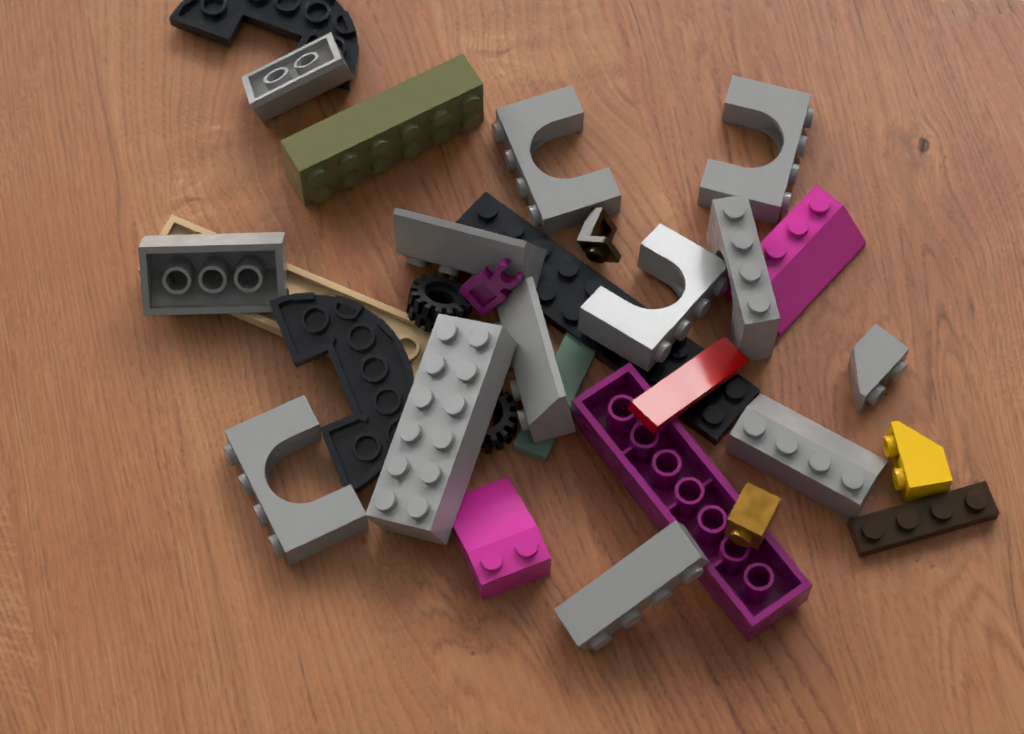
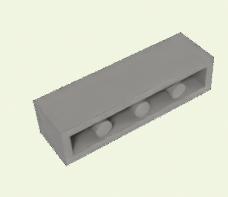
(632, 586)

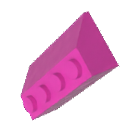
(808, 253)

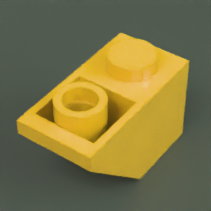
(917, 462)

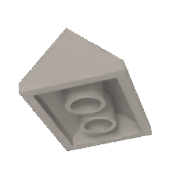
(296, 78)

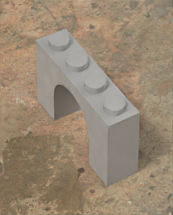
(781, 116)
(552, 201)
(755, 311)
(648, 334)
(296, 527)

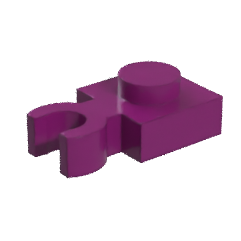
(489, 289)

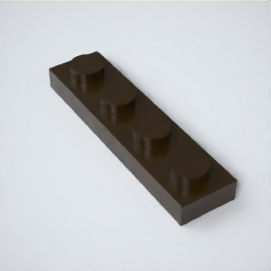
(922, 519)

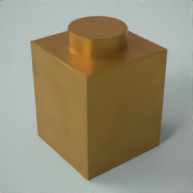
(751, 516)

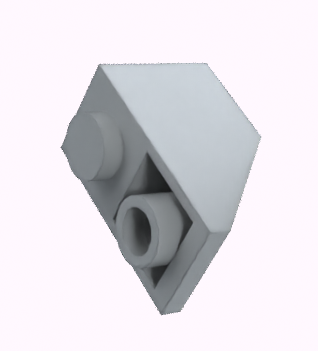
(873, 363)

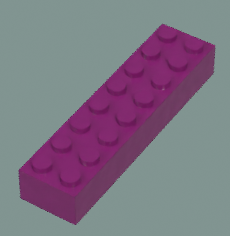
(680, 483)

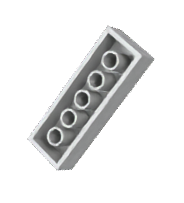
(442, 428)

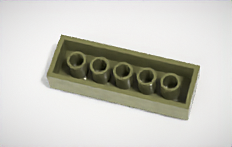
(383, 130)

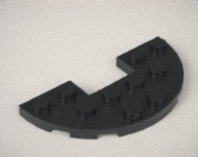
(293, 19)
(369, 367)

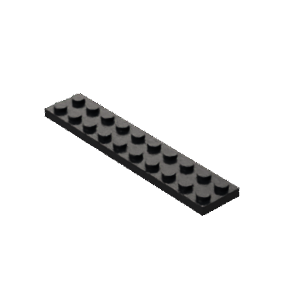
(566, 286)

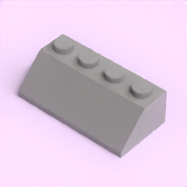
(462, 247)
(212, 273)
(534, 366)
(805, 456)

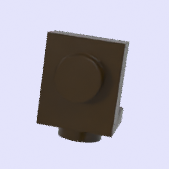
(597, 237)

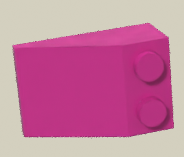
(499, 539)

